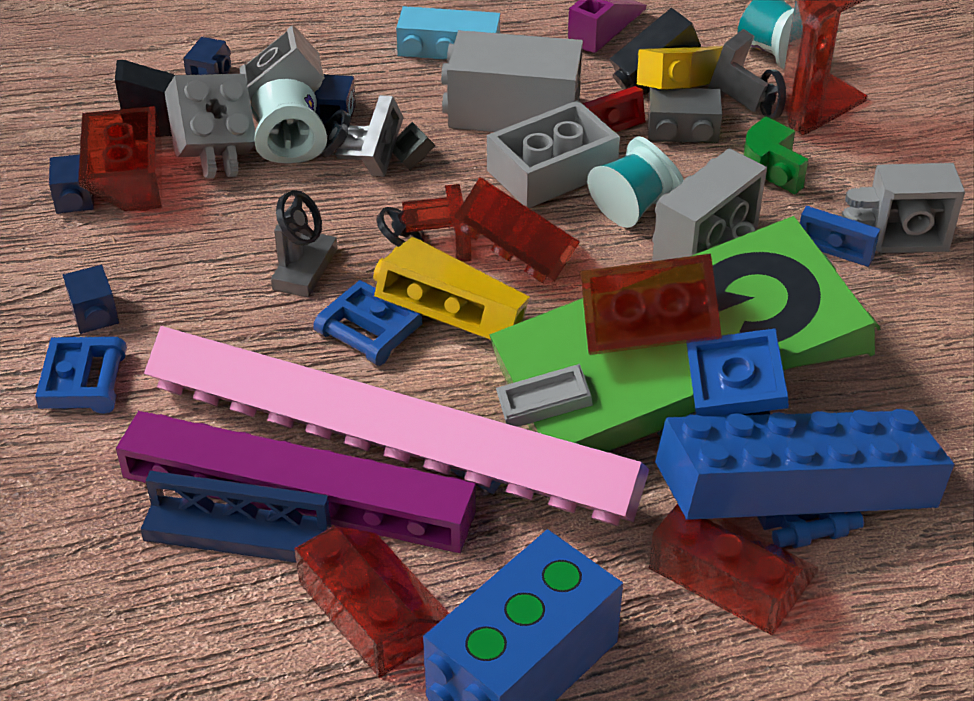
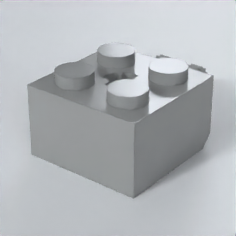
(286, 58)
(211, 119)
(910, 205)

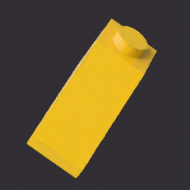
(677, 66)

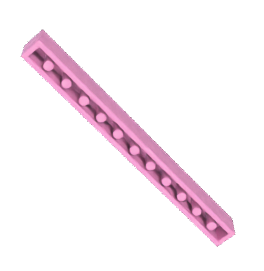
(401, 425)

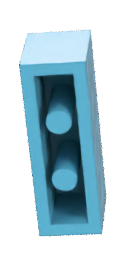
(430, 30)

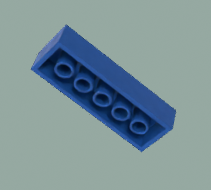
(801, 463)

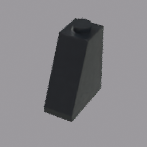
(668, 31)
(143, 87)

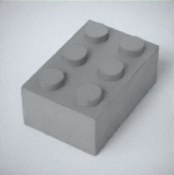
(550, 153)
(708, 206)

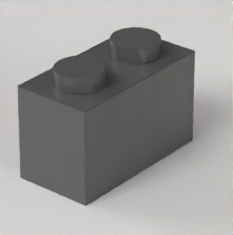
(684, 115)

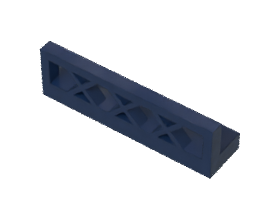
(232, 526)

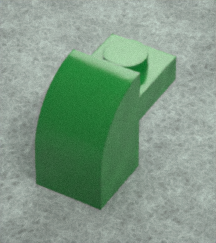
(772, 146)

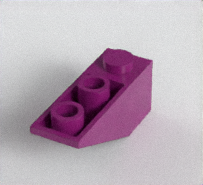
(600, 20)

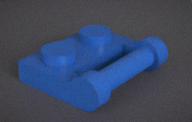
(373, 314)
(68, 369)

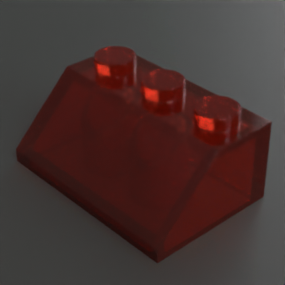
(122, 157)
(515, 231)
(650, 304)
(730, 568)
(368, 595)

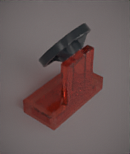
(428, 215)

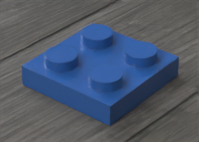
(737, 374)

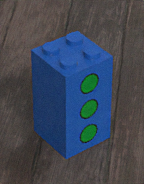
(525, 628)

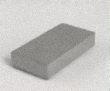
(544, 396)

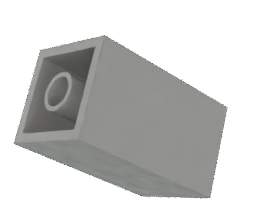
(508, 78)

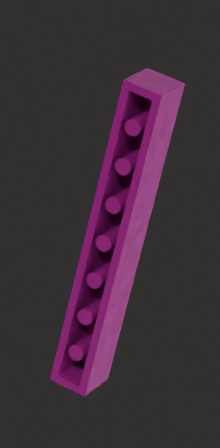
(360, 491)

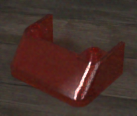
(811, 91)

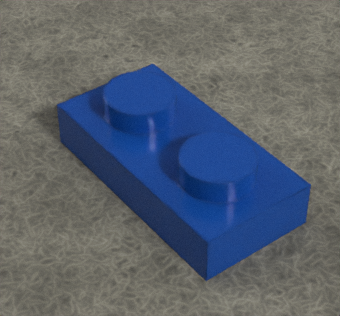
(840, 235)

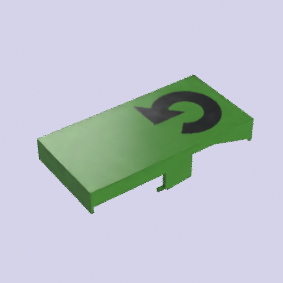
(761, 283)

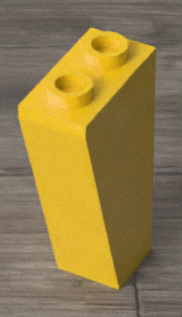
(447, 289)

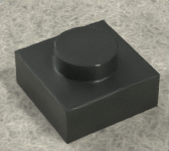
(412, 146)

